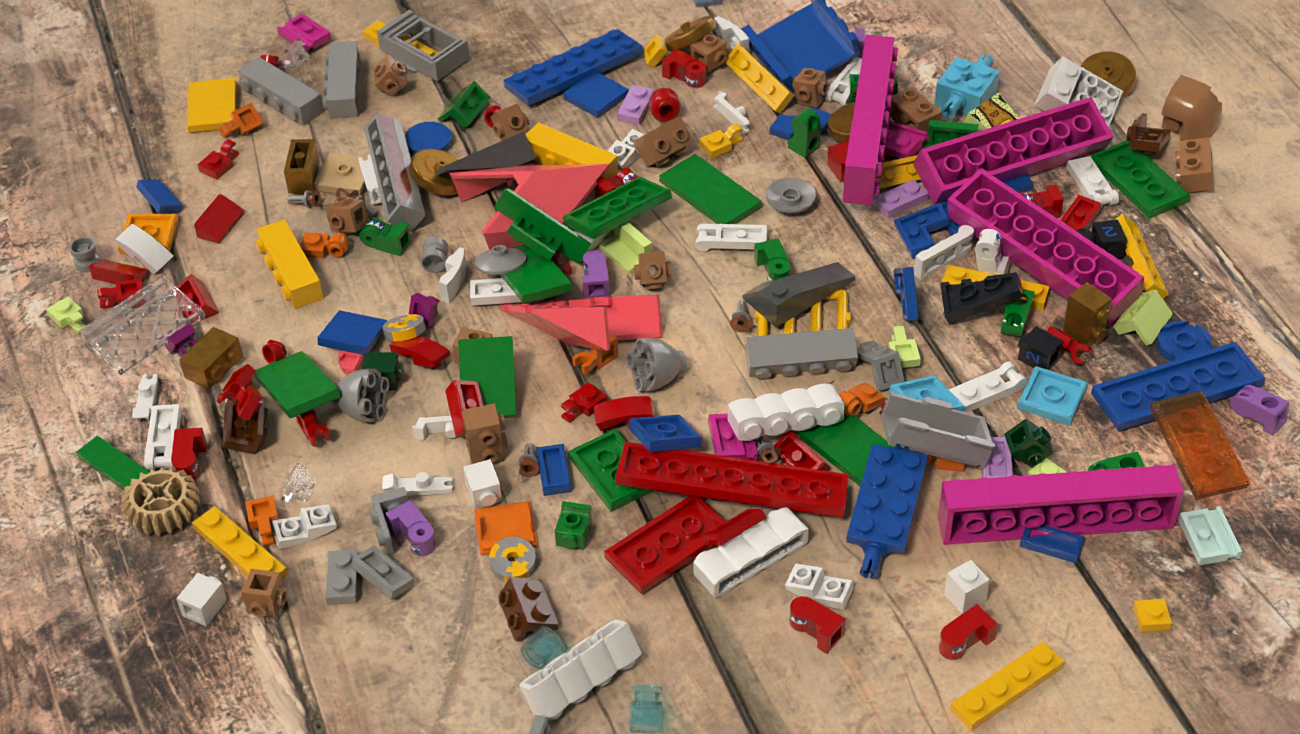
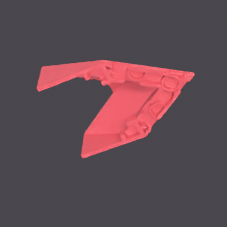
(548, 187)
(591, 319)

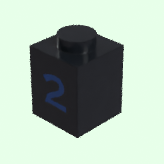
(1110, 237)
(1039, 349)

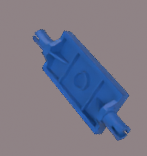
(886, 504)

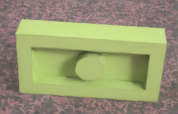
(625, 246)
(1145, 316)

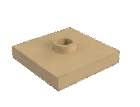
(340, 172)

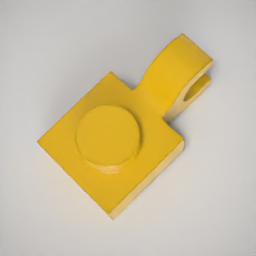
(719, 143)

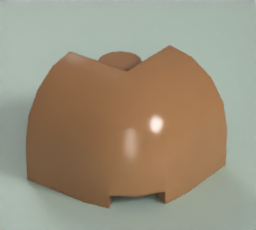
(1191, 109)

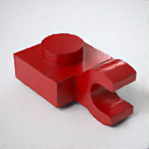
(219, 163)
(118, 294)
(1070, 343)
(239, 378)
(249, 402)
(582, 402)
(309, 425)

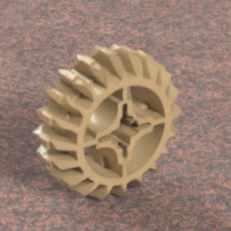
(161, 507)

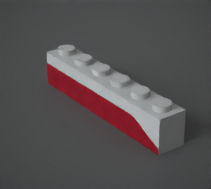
(391, 166)

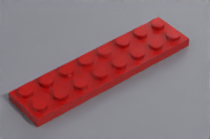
(733, 479)

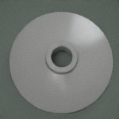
(790, 195)
(500, 260)

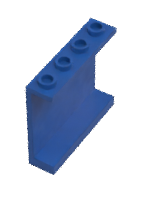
(804, 40)

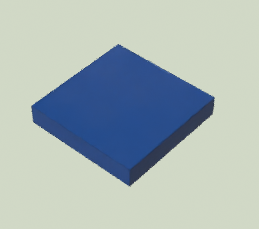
(596, 94)
(351, 332)
(664, 433)

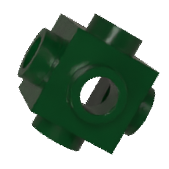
(1029, 443)

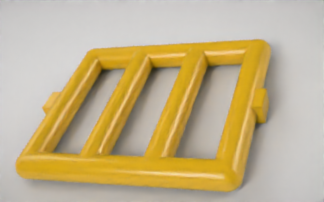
(843, 315)

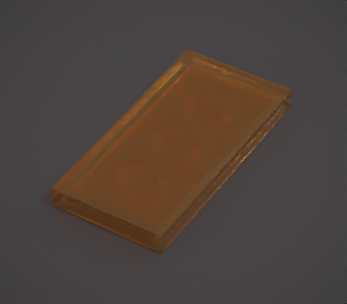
(1199, 445)

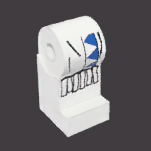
(989, 253)

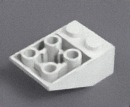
(1070, 83)

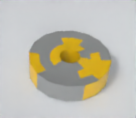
(404, 327)
(510, 548)

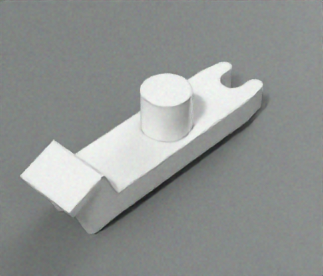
(735, 116)
(370, 180)
(146, 398)
(433, 425)
(420, 485)

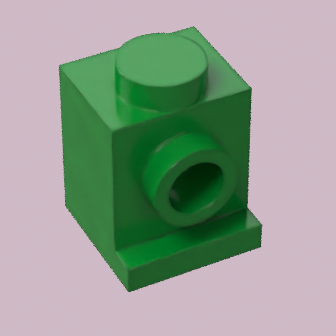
(573, 525)

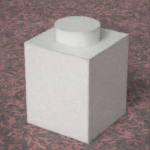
(482, 484)
(966, 586)
(202, 599)

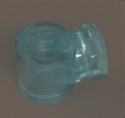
(543, 648)
(646, 709)

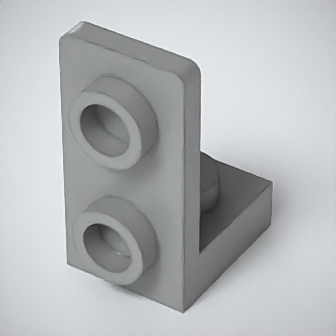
(884, 364)
(381, 505)

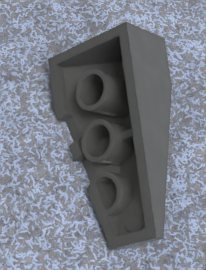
(507, 153)
(793, 294)

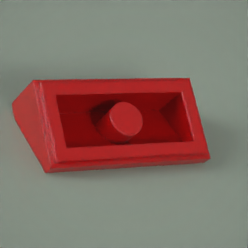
(218, 219)
(114, 272)
(198, 293)
(462, 396)
(798, 454)

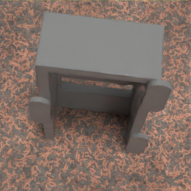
(454, 50)
(937, 429)

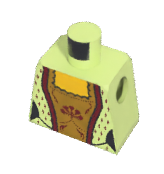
(991, 113)

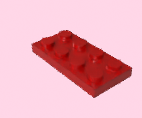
(664, 543)

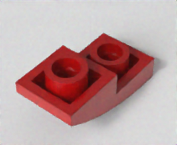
(422, 350)
(622, 409)

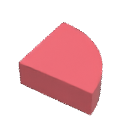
(350, 361)

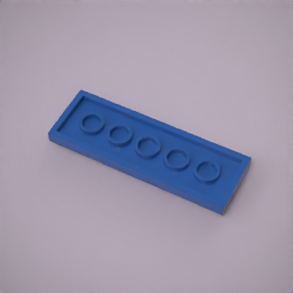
(572, 66)
(1215, 372)

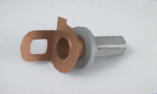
(354, 195)
(308, 199)
(741, 319)
(766, 451)
(528, 462)

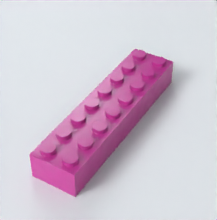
(870, 120)
(1014, 148)
(1043, 242)
(1068, 501)

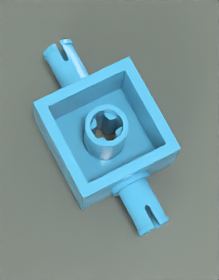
(966, 86)

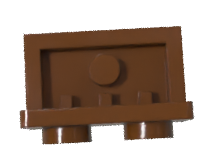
(1146, 138)
(243, 434)
(526, 606)

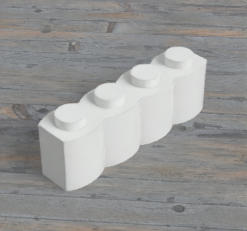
(778, 414)
(750, 552)
(580, 669)

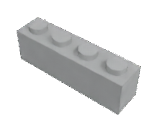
(342, 80)
(280, 91)
(801, 353)

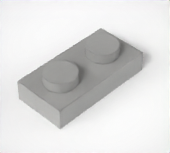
(382, 572)
(341, 578)

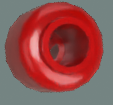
(664, 104)

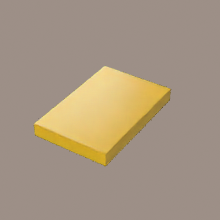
(210, 104)

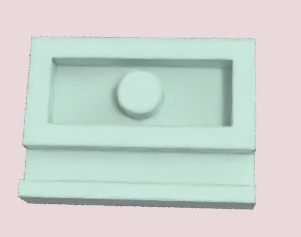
(1209, 535)

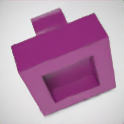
(425, 307)
(180, 339)

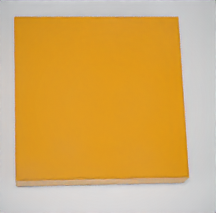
(159, 226)

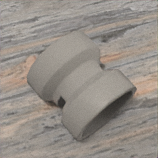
(84, 253)
(434, 254)

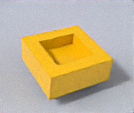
(655, 50)
(1152, 615)

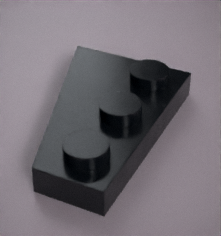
(976, 297)

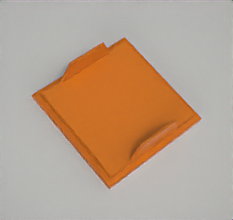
(503, 522)

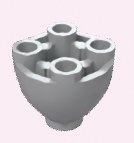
(654, 363)
(363, 395)

